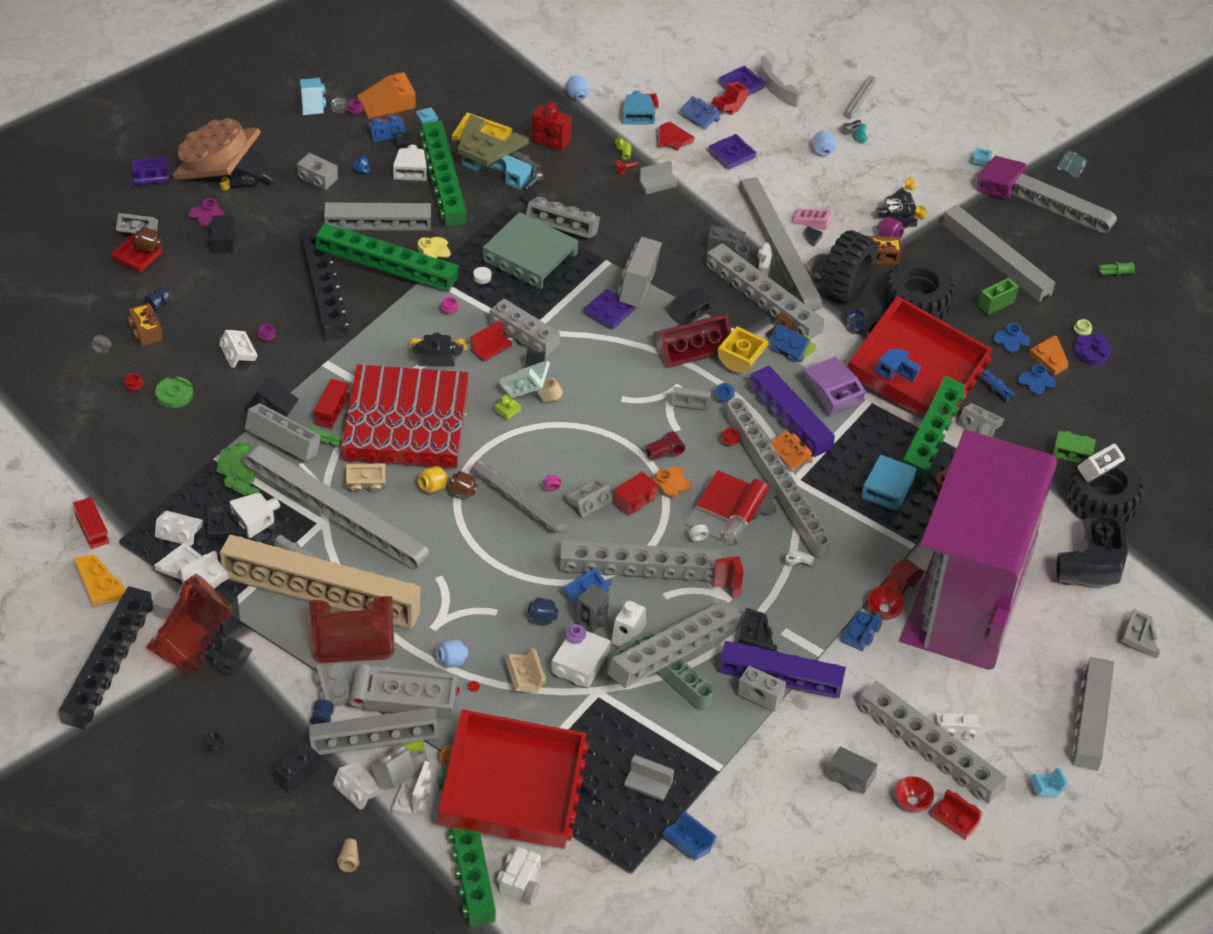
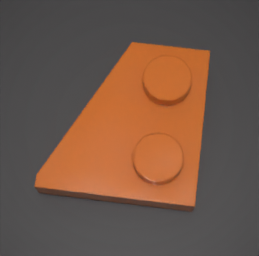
(1050, 355)

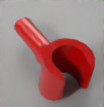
(622, 167)

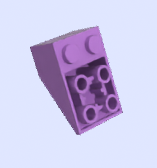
(835, 385)

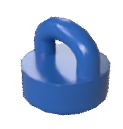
(361, 165)
(724, 392)

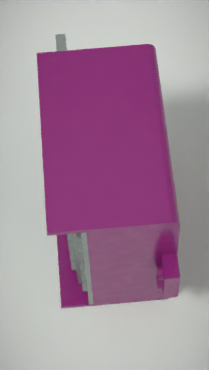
(980, 548)

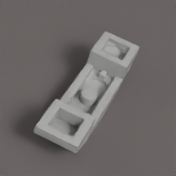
(787, 93)

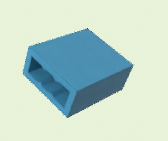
(888, 483)

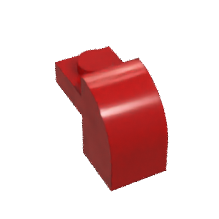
(733, 98)
(904, 574)

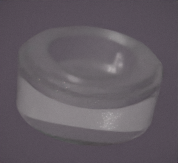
(339, 104)
(101, 344)

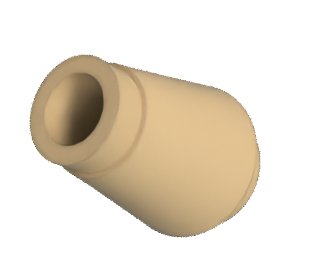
(348, 857)

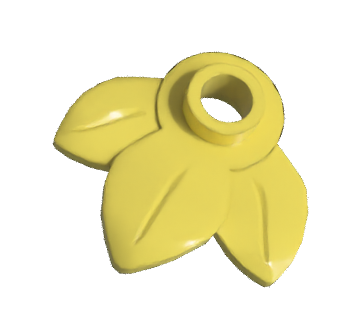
(434, 247)

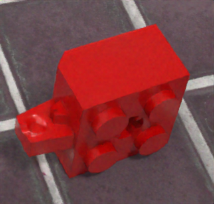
(551, 127)

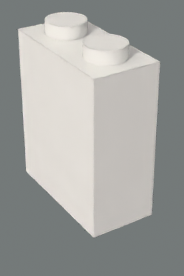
(581, 661)

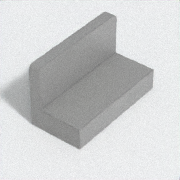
(657, 177)
(691, 398)
(649, 778)

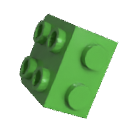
(232, 462)

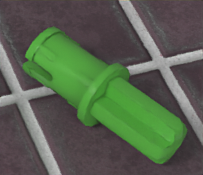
(1117, 268)

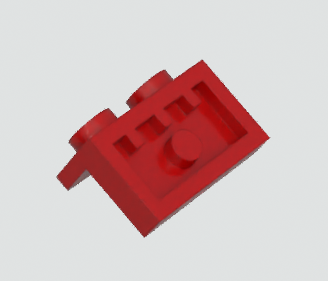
(957, 814)

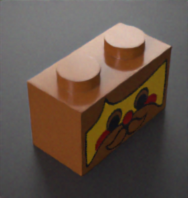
(888, 249)
(144, 324)

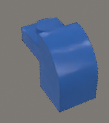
(896, 362)

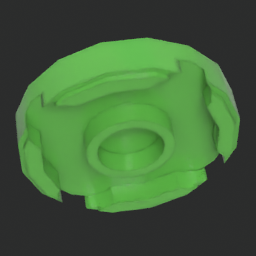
(174, 392)

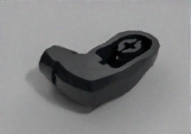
(1103, 555)

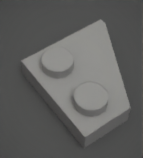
(1141, 634)

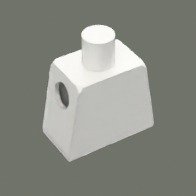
(410, 164)
(254, 512)
(632, 618)

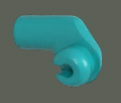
(860, 133)

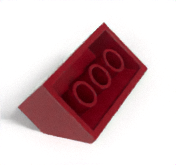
(692, 339)

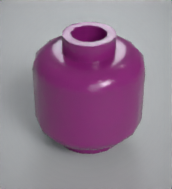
(890, 228)

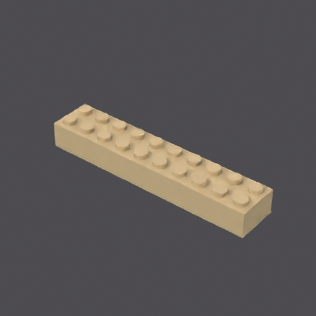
(317, 579)

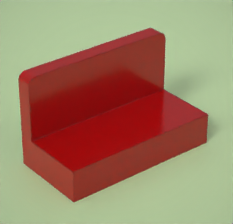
(489, 341)
(729, 573)

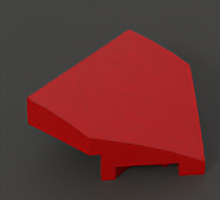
(673, 136)

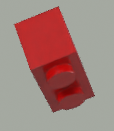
(635, 493)

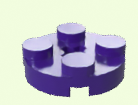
(1084, 351)

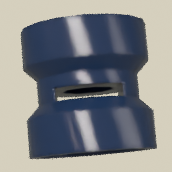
(158, 298)
(855, 321)
(322, 712)

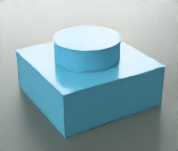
(426, 115)
(982, 156)

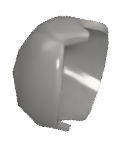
(815, 265)

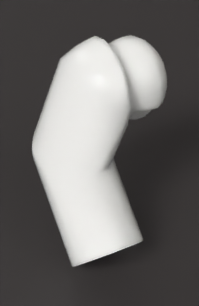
(799, 557)

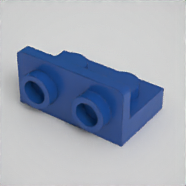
(699, 112)
(861, 630)

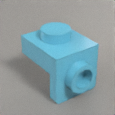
(1051, 784)

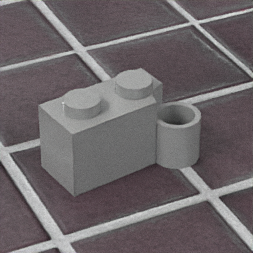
(398, 766)

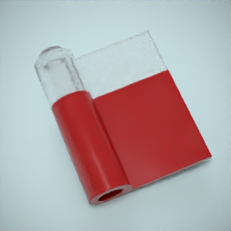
(728, 506)

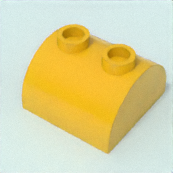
(741, 350)

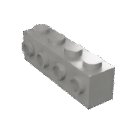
(563, 218)
(525, 327)
(282, 432)

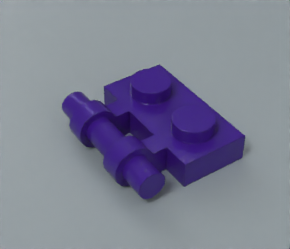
(147, 167)

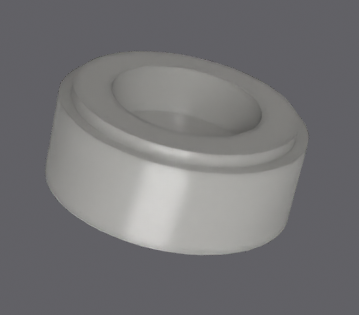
(530, 892)

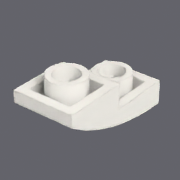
(764, 257)

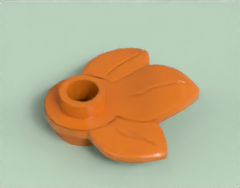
(672, 481)

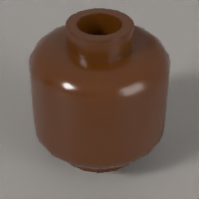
(147, 240)
(463, 485)

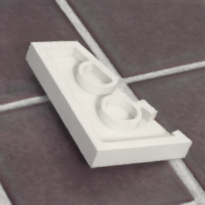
(176, 559)

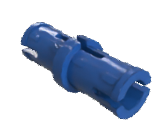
(997, 385)

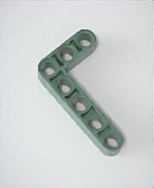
(679, 675)

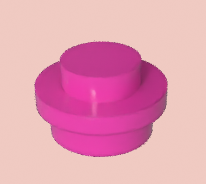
(449, 305)
(551, 482)

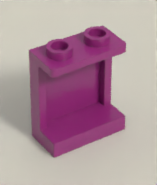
(1000, 176)

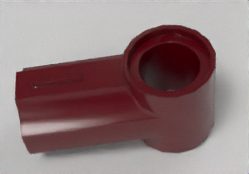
(667, 445)

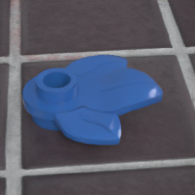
(1012, 338)
(1037, 379)

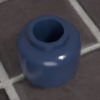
(542, 611)

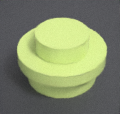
(1083, 327)

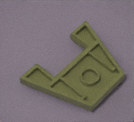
(484, 147)

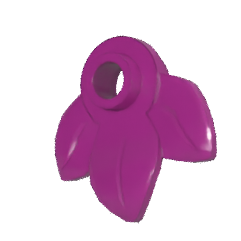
(205, 212)

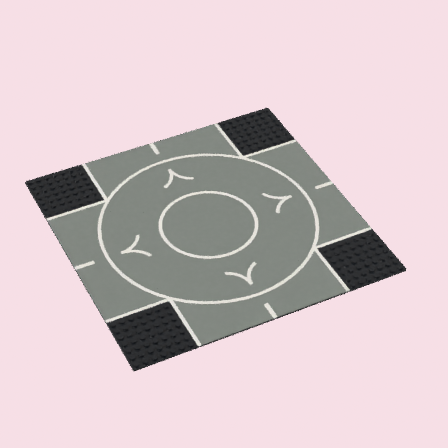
(497, 557)

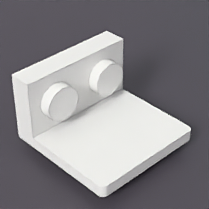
(412, 794)

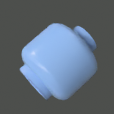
(577, 87)
(824, 143)
(451, 653)

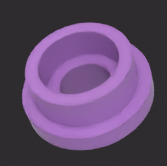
(576, 634)

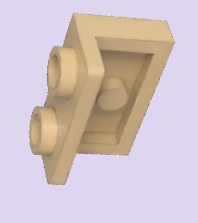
(365, 476)
(526, 671)

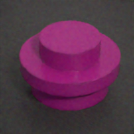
(354, 106)
(266, 332)

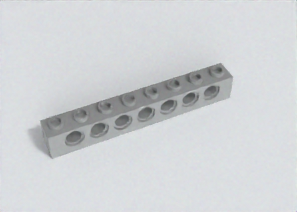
(763, 290)
(639, 560)
(673, 643)
(943, 750)

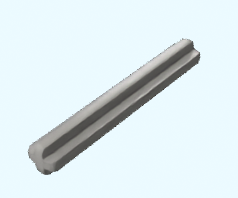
(861, 96)

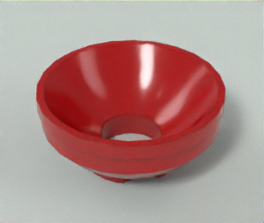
(888, 596)
(914, 787)

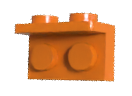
(790, 450)

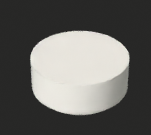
(482, 275)
(699, 532)

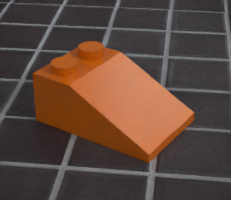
(388, 96)

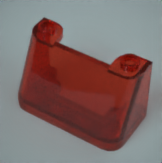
(191, 625)
(352, 634)

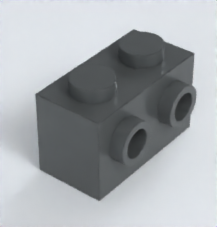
(592, 608)
(851, 770)

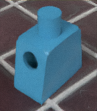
(638, 109)

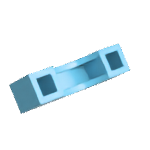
(516, 171)

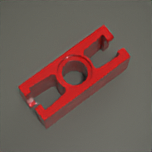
(331, 403)
(90, 522)

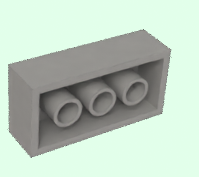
(639, 271)

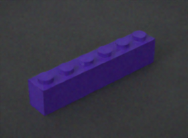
(791, 410)
(794, 670)

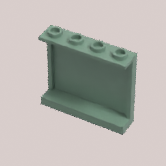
(529, 249)

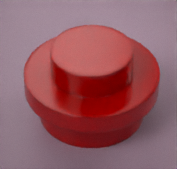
(133, 382)
(730, 436)

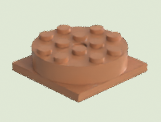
(214, 149)

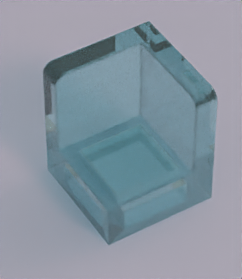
(1072, 163)

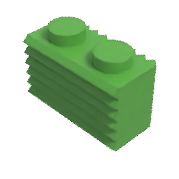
(998, 296)
(1073, 447)

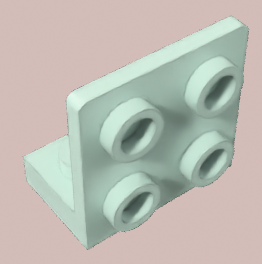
(525, 380)

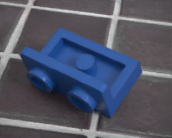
(385, 128)
(789, 342)
(580, 585)
(690, 836)

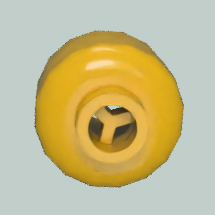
(432, 479)

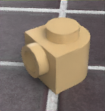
(550, 390)

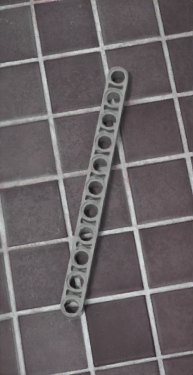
(780, 243)
(778, 478)
(336, 506)

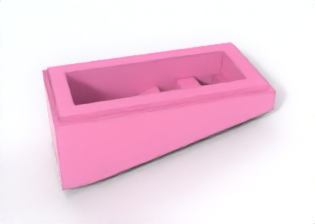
(813, 217)

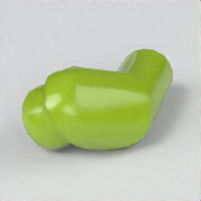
(624, 147)

